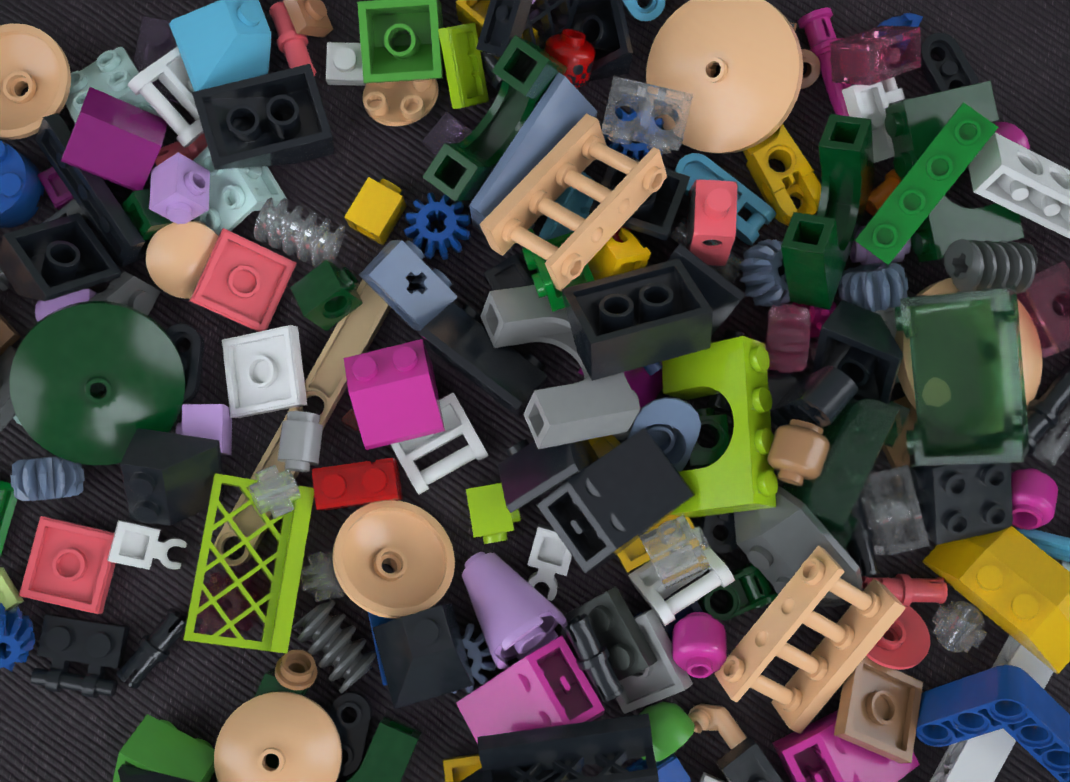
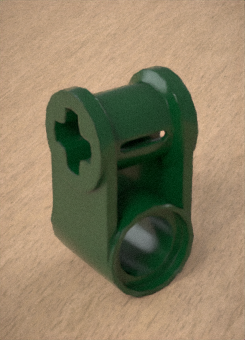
(746, 593)

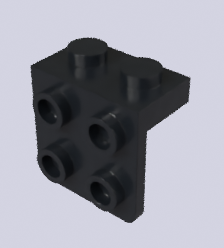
(963, 499)

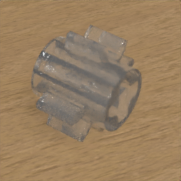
(274, 491)
(320, 577)
(959, 626)

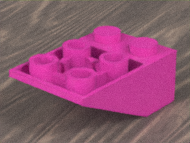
(533, 694)
(823, 757)

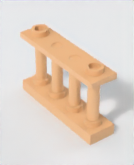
(555, 174)
(832, 660)

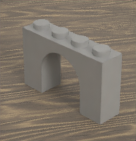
(565, 411)

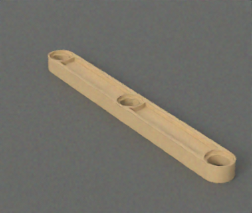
(326, 380)

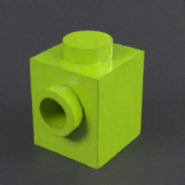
(489, 513)

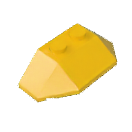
(1014, 587)

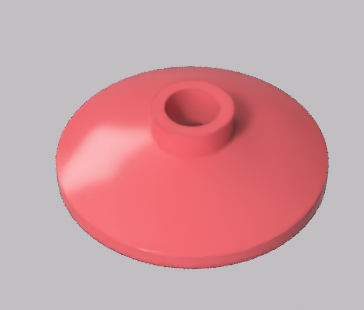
(905, 642)

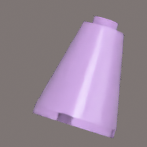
(508, 609)

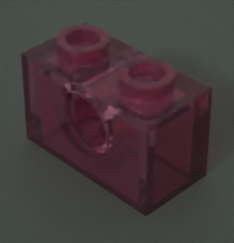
(875, 54)
(1038, 298)

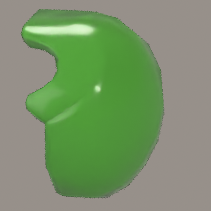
(669, 728)

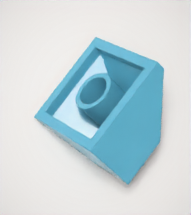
(223, 42)

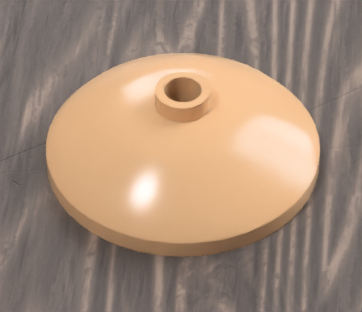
(31, 61)
(405, 540)
(280, 725)

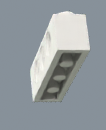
(1023, 183)

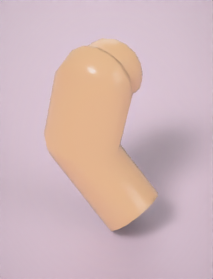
(718, 719)

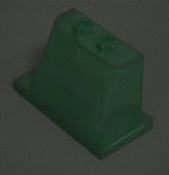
(854, 446)

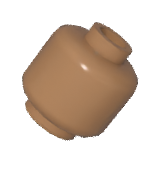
(798, 452)

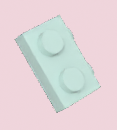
(109, 75)

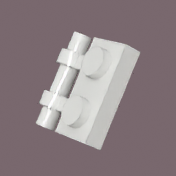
(870, 103)

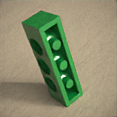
(926, 183)

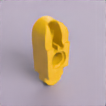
(779, 187)

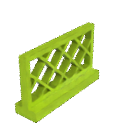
(283, 581)

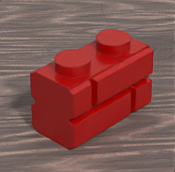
(356, 484)

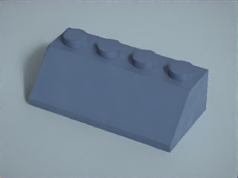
(548, 123)

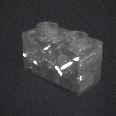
(648, 103)

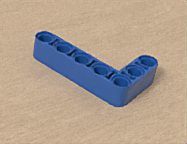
(998, 700)

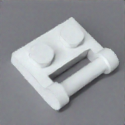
(174, 77)
(455, 425)
(653, 591)

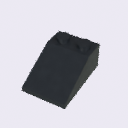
(265, 120)

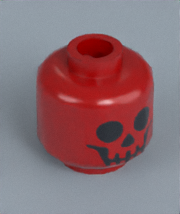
(574, 53)

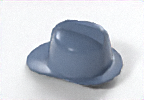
(673, 427)

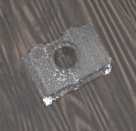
(893, 511)

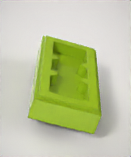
(463, 65)

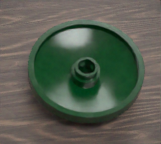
(90, 346)

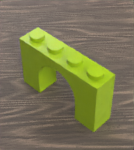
(742, 475)

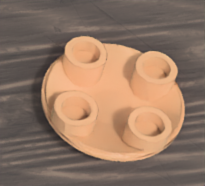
(400, 101)
(179, 256)

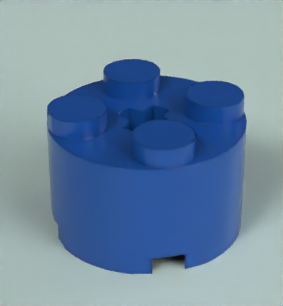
(18, 187)

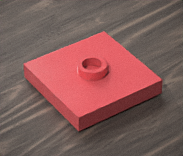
(242, 281)
(69, 565)

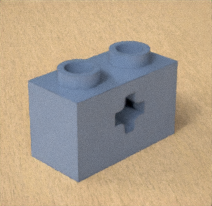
(387, 278)

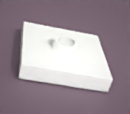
(264, 372)

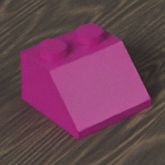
(394, 394)

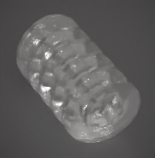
(297, 234)

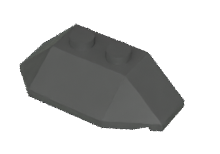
(784, 537)

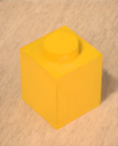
(376, 209)

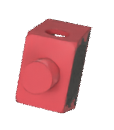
(712, 217)

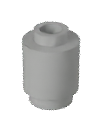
(300, 441)

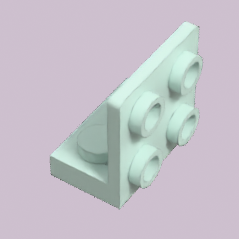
(236, 193)

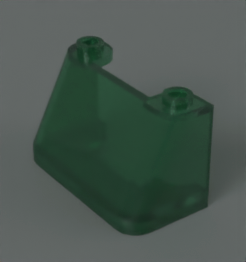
(966, 376)

